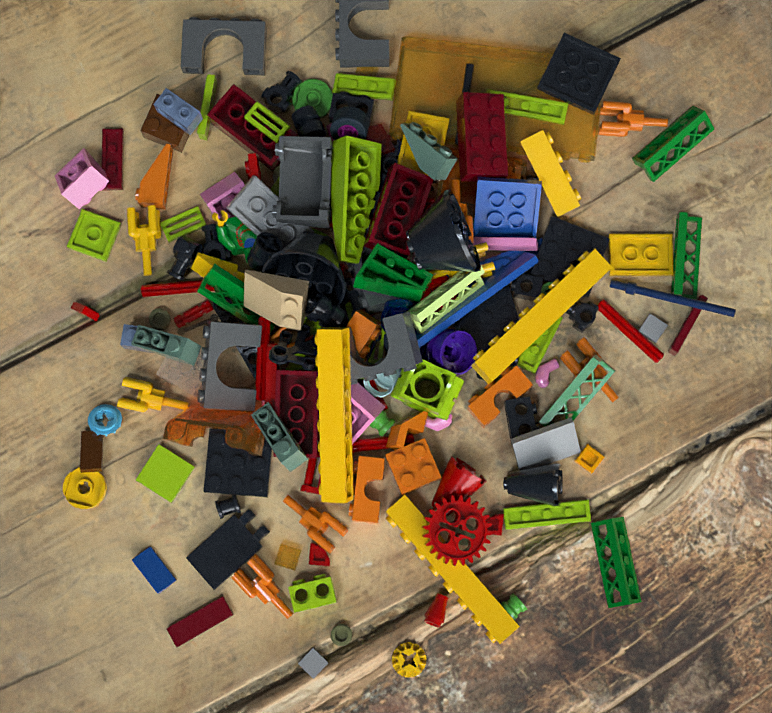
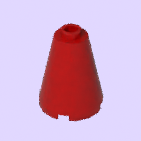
(457, 480)

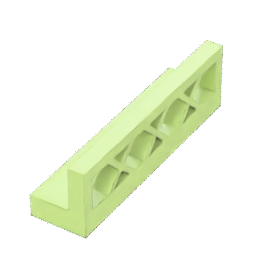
(443, 296)

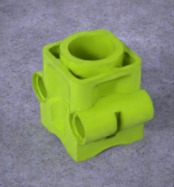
(439, 405)

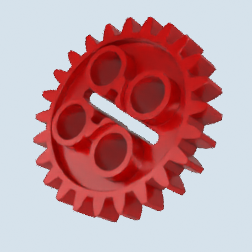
(463, 512)

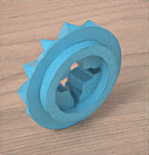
(97, 415)

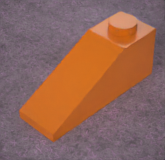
(155, 183)

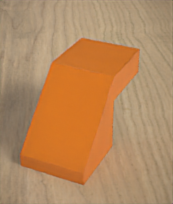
(413, 424)

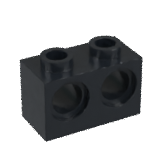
(358, 102)
(515, 420)

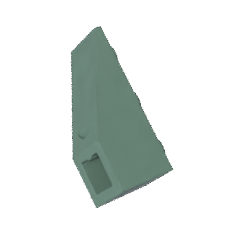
(429, 154)
(166, 345)
(279, 437)

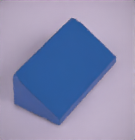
(154, 570)

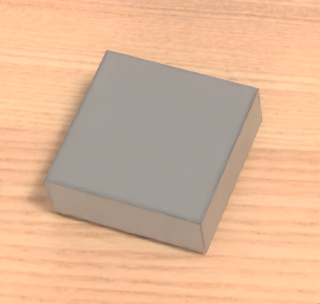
(652, 328)
(313, 663)

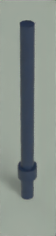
(632, 289)

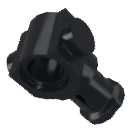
(282, 91)
(213, 246)
(185, 253)
(578, 308)

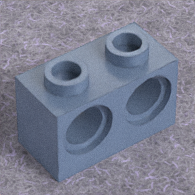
(178, 111)

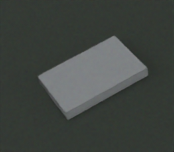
(546, 445)

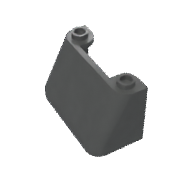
(304, 181)

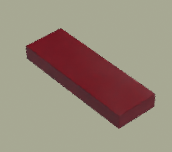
(113, 157)
(685, 328)
(200, 621)

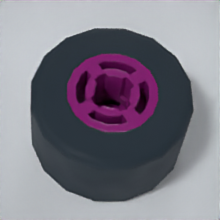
(349, 122)

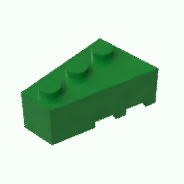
(392, 275)

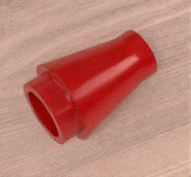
(436, 612)

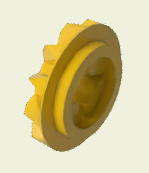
(419, 658)

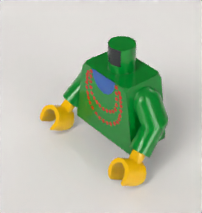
(234, 234)

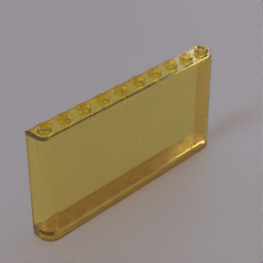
(433, 78)

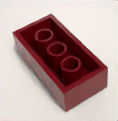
(229, 118)
(481, 136)
(398, 208)
(297, 407)

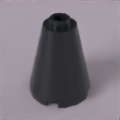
(536, 484)

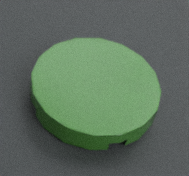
(313, 93)

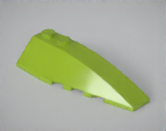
(353, 189)

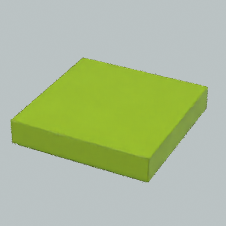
(94, 235)
(165, 473)

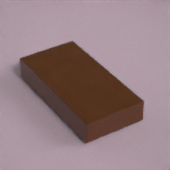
(91, 452)

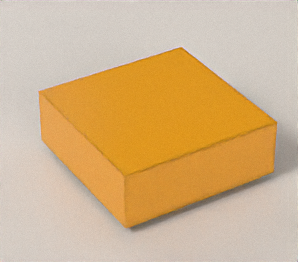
(589, 459)

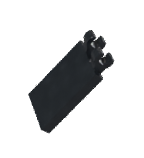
(227, 549)

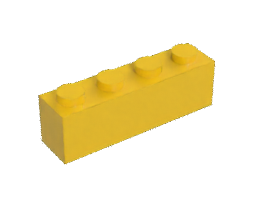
(549, 171)

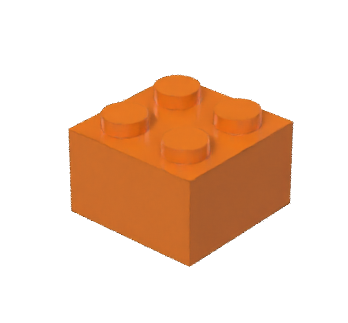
(413, 467)

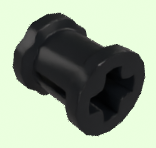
(227, 506)

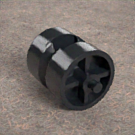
(308, 122)
(263, 247)
(322, 310)

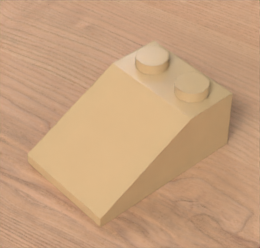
(276, 298)

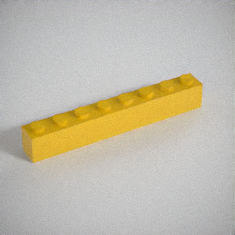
(540, 316)
(334, 414)
(457, 578)

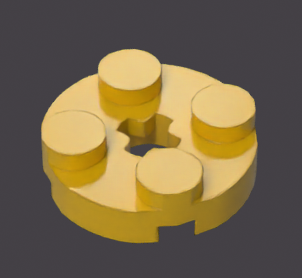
(91, 498)

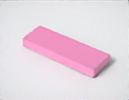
(508, 243)

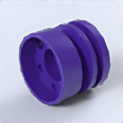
(451, 351)

